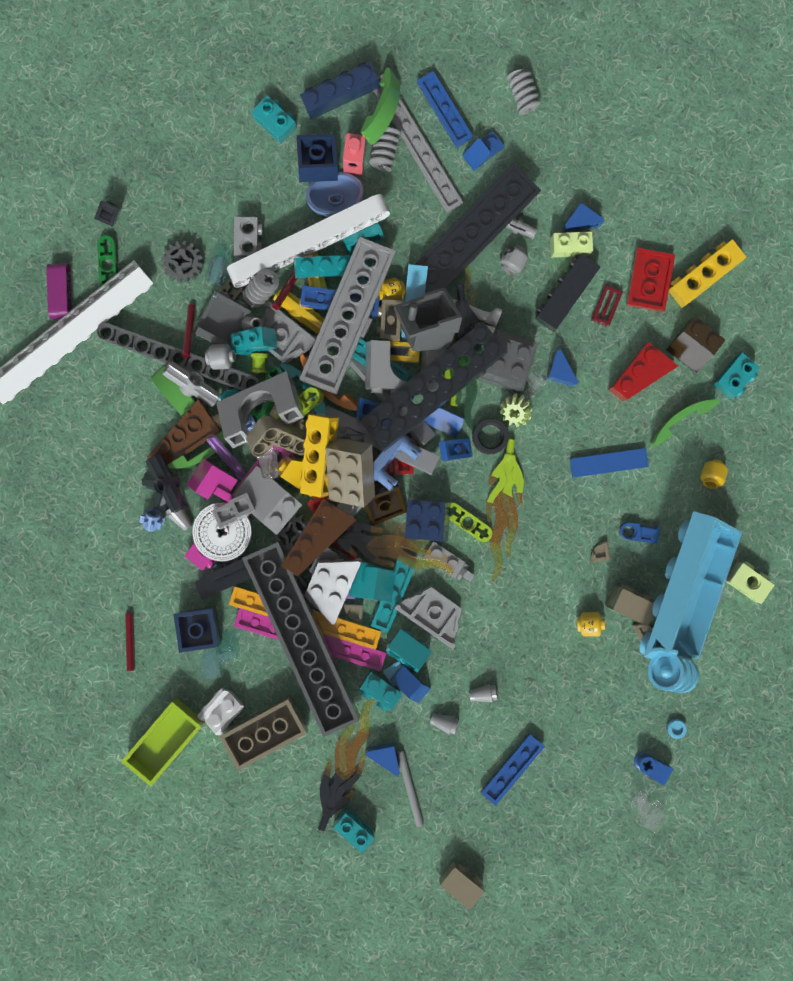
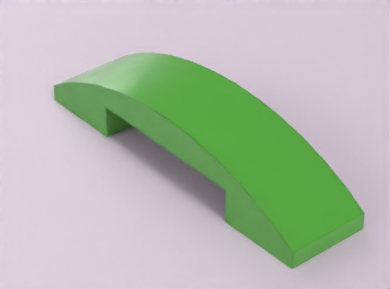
(378, 123)
(172, 393)
(664, 433)
(183, 462)

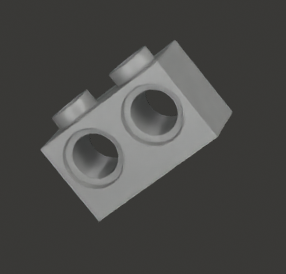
(242, 238)

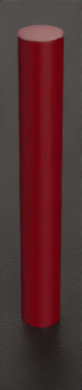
(285, 291)
(188, 331)
(129, 641)

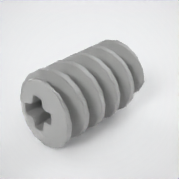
(523, 91)
(383, 148)
(260, 288)

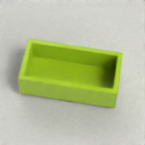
(163, 741)

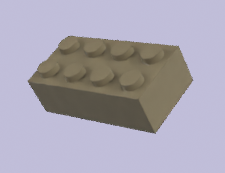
(263, 732)

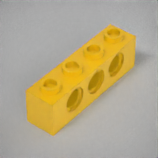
(731, 255)
(328, 428)

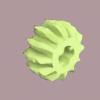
(518, 416)

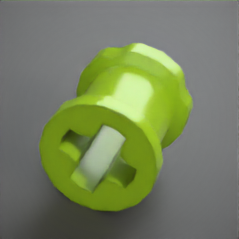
(259, 363)

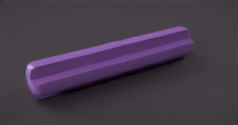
(226, 456)

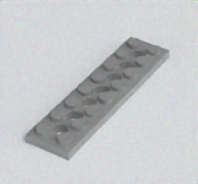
(354, 327)

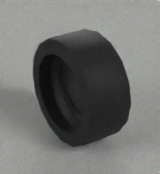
(503, 429)

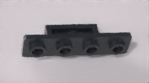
(223, 578)

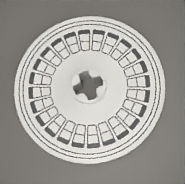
(216, 547)

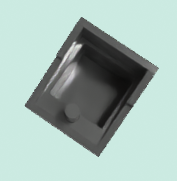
(429, 320)
(514, 367)

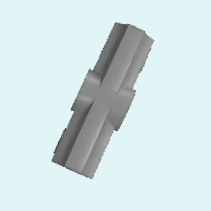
(191, 384)

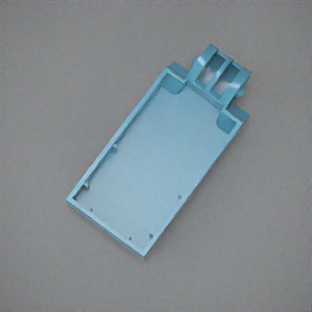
(689, 602)

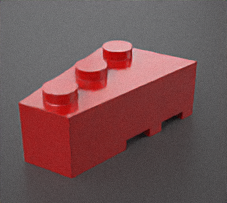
(642, 371)

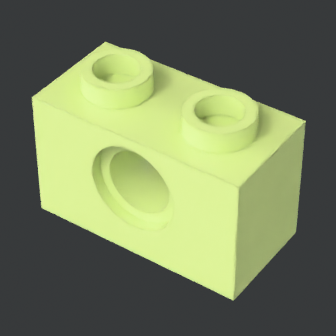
(571, 244)
(761, 583)

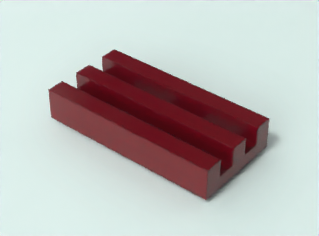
(601, 321)

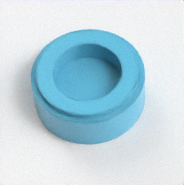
(676, 728)

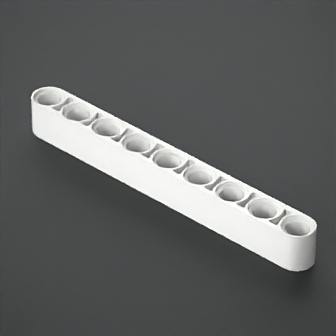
(310, 239)

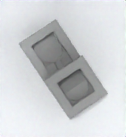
(233, 511)

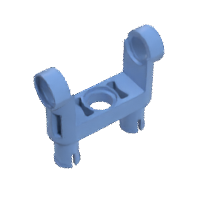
(386, 457)

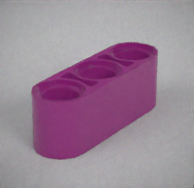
(58, 288)

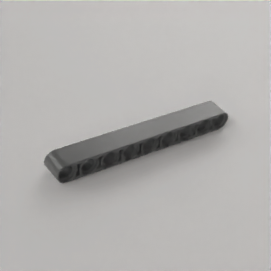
(171, 354)

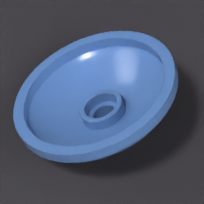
(334, 196)

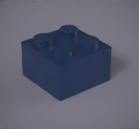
(317, 158)
(427, 520)
(197, 629)

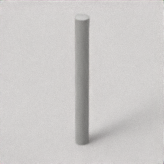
(410, 789)

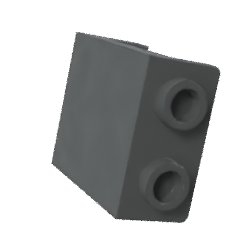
(221, 319)

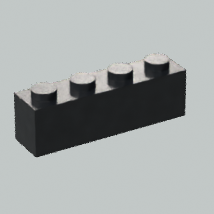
(567, 293)

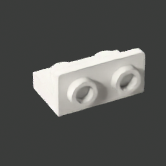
(221, 710)

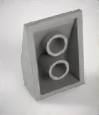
(271, 501)

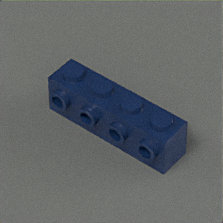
(340, 90)

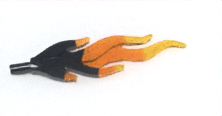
(385, 546)
(345, 772)

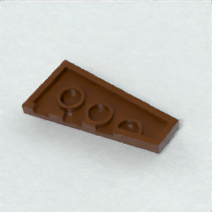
(187, 433)
(320, 532)

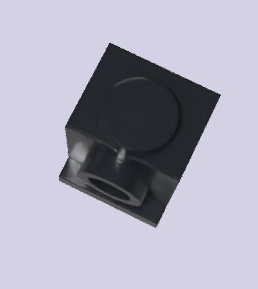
(107, 213)

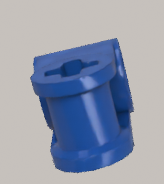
(654, 769)

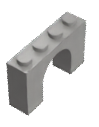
(379, 372)
(236, 408)

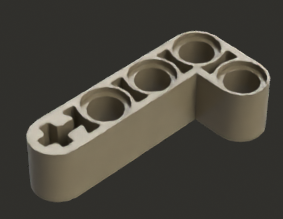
(271, 432)

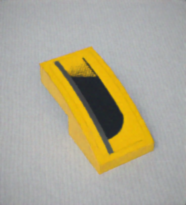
(403, 352)

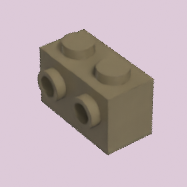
(390, 323)
(462, 885)

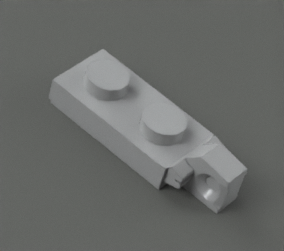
(454, 563)

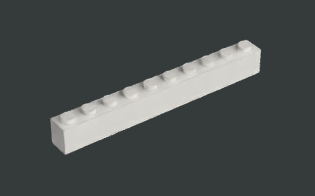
(72, 329)

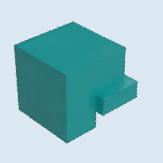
(373, 583)

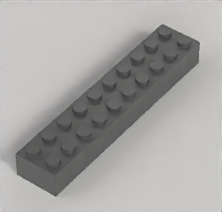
(302, 639)

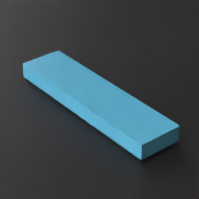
(415, 285)

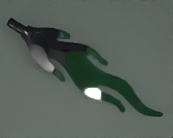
(468, 319)

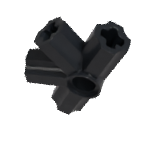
(165, 484)

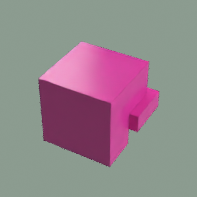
(211, 479)

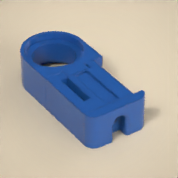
(641, 533)

